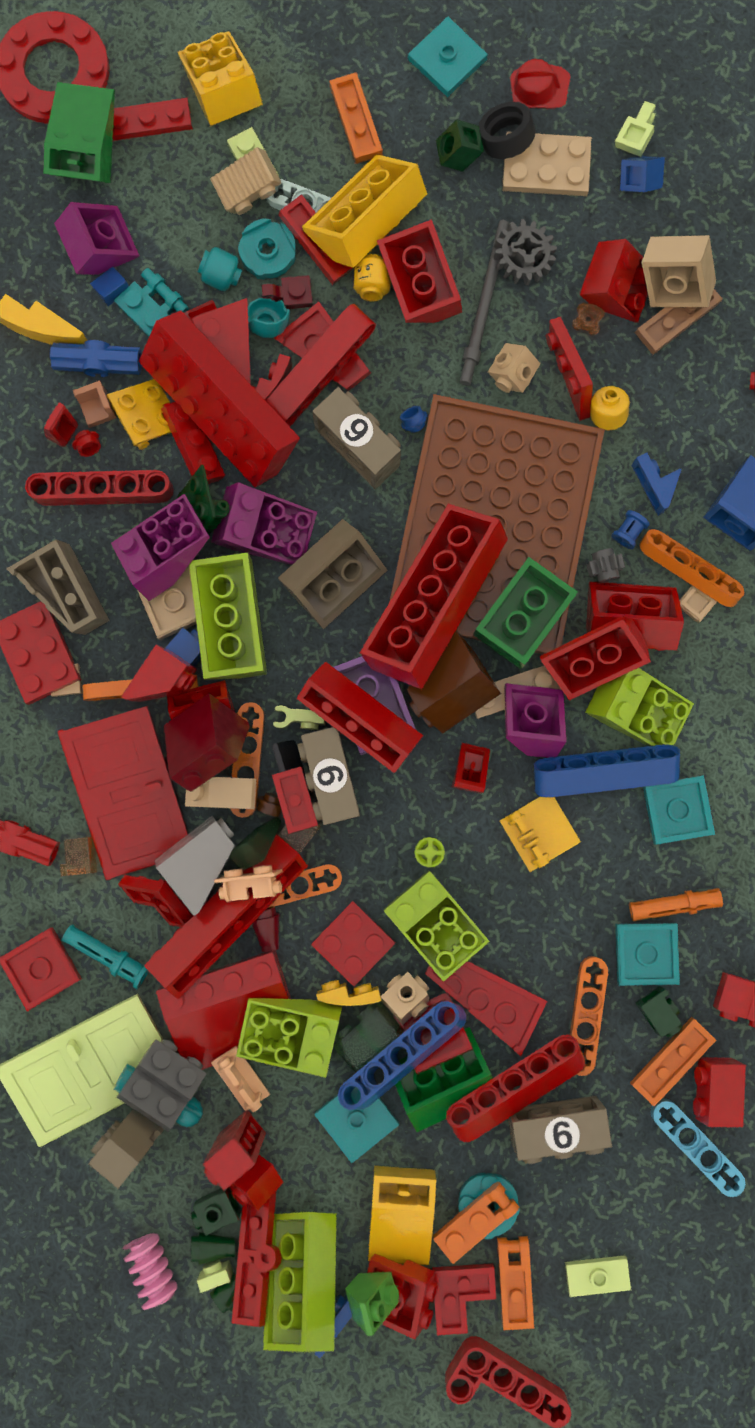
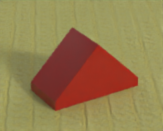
(471, 768)

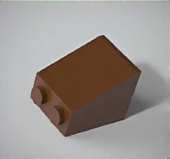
(454, 688)

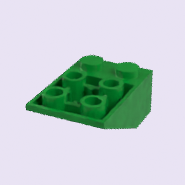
(80, 133)

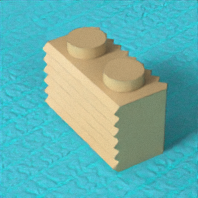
(246, 181)

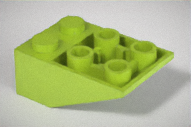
(641, 708)
(436, 925)
(290, 1033)

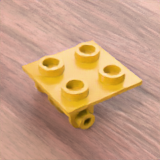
(141, 411)
(540, 832)

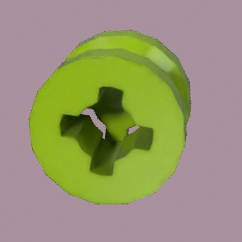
(431, 855)

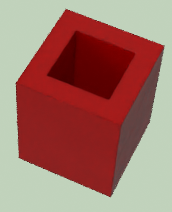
(257, 1184)

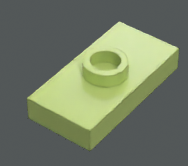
(597, 1276)

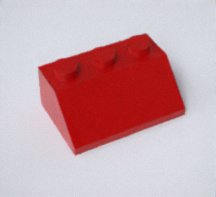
(420, 274)
(652, 608)
(597, 657)

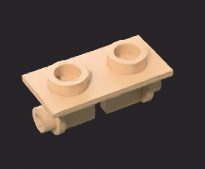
(262, 883)
(241, 1079)

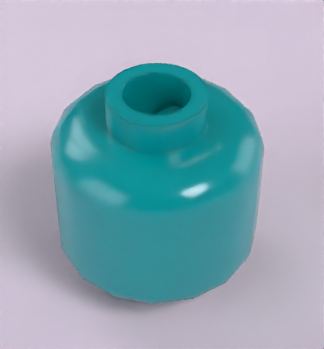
(219, 269)

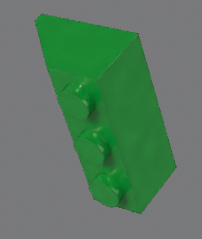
(432, 1092)

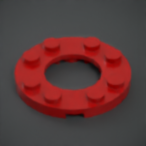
(38, 31)

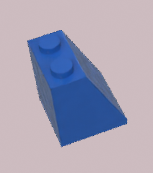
(735, 506)

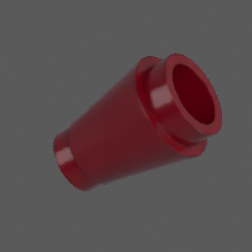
(267, 930)

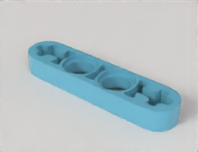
(697, 1147)

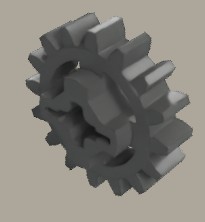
(522, 254)

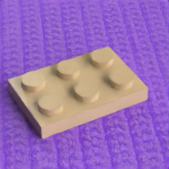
(550, 166)

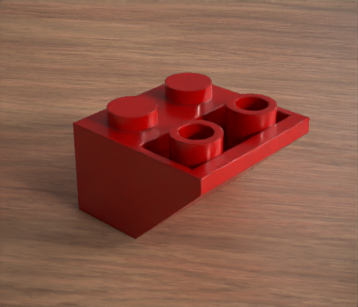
(616, 280)

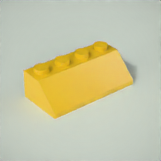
(366, 209)

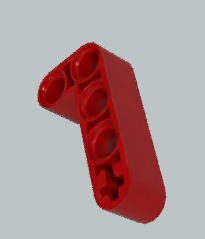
(509, 1386)

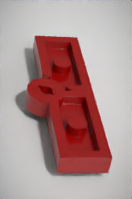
(254, 1264)

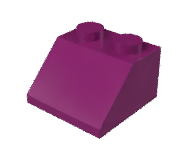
(95, 237)

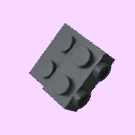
(162, 1084)

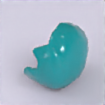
(267, 317)

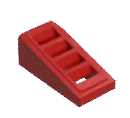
(60, 426)

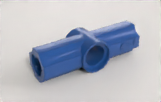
(95, 358)

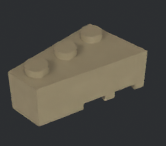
(61, 584)
(124, 1147)

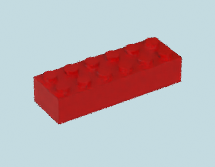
(218, 398)
(434, 595)

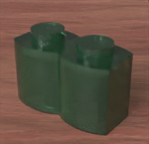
(367, 1037)

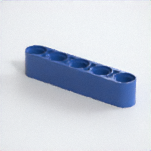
(607, 770)
(388, 1060)

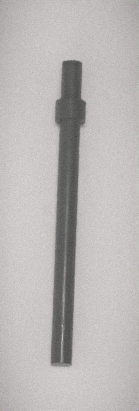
(472, 353)

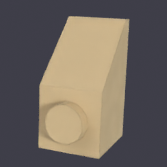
(224, 793)

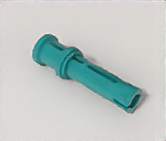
(118, 962)

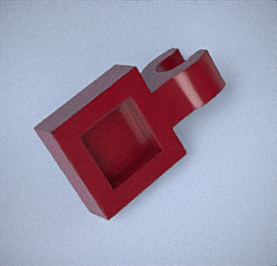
(293, 291)

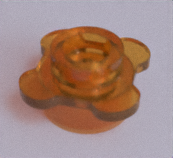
(588, 310)

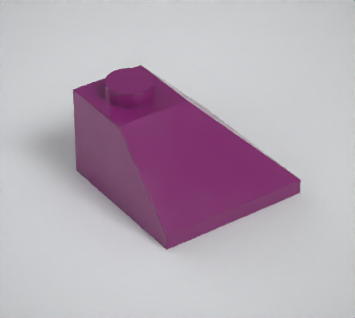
(535, 719)

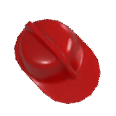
(540, 84)

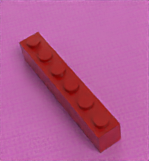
(218, 926)

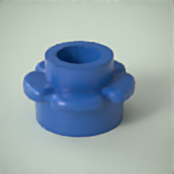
(413, 419)

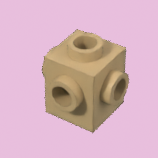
(514, 368)
(403, 1007)

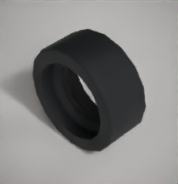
(512, 143)

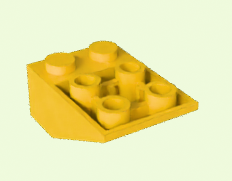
(220, 77)
(402, 1214)

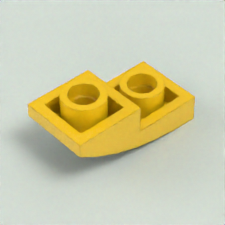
(338, 994)

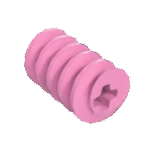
(151, 1270)

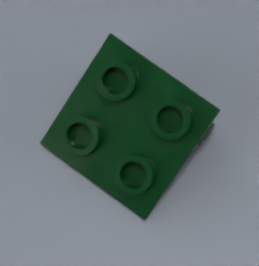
(198, 493)

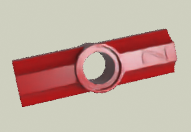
(22, 842)

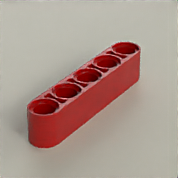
(321, 363)
(86, 484)
(500, 1088)

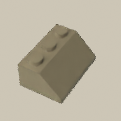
(333, 573)

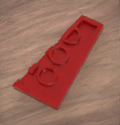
(495, 1002)

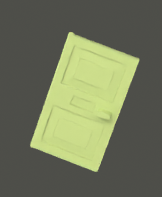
(75, 1072)

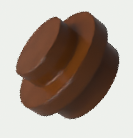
(269, 804)

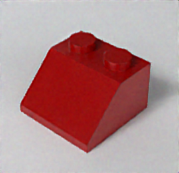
(160, 676)

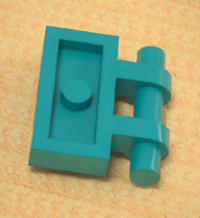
(142, 308)

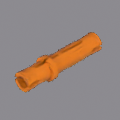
(683, 903)

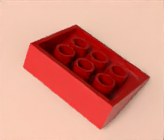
(213, 1010)

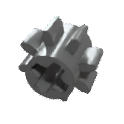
(605, 565)

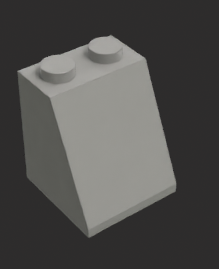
(196, 862)

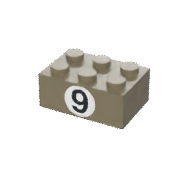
(357, 437)
(328, 776)
(560, 1129)

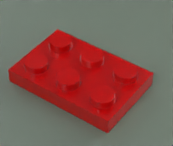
(37, 653)

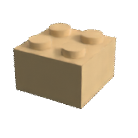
(679, 271)

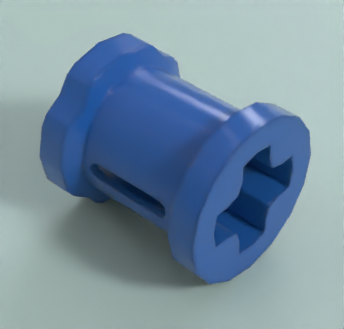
(630, 529)

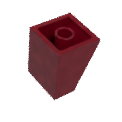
(203, 742)

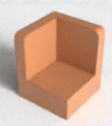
(94, 404)

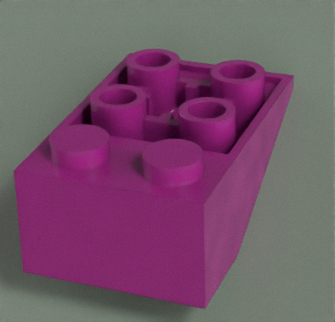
(264, 525)
(161, 547)

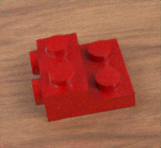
(415, 1290)

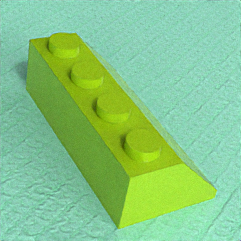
(227, 617)
(303, 1286)

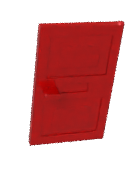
(124, 790)

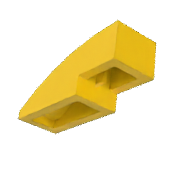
(38, 323)

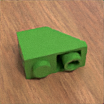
(372, 1299)

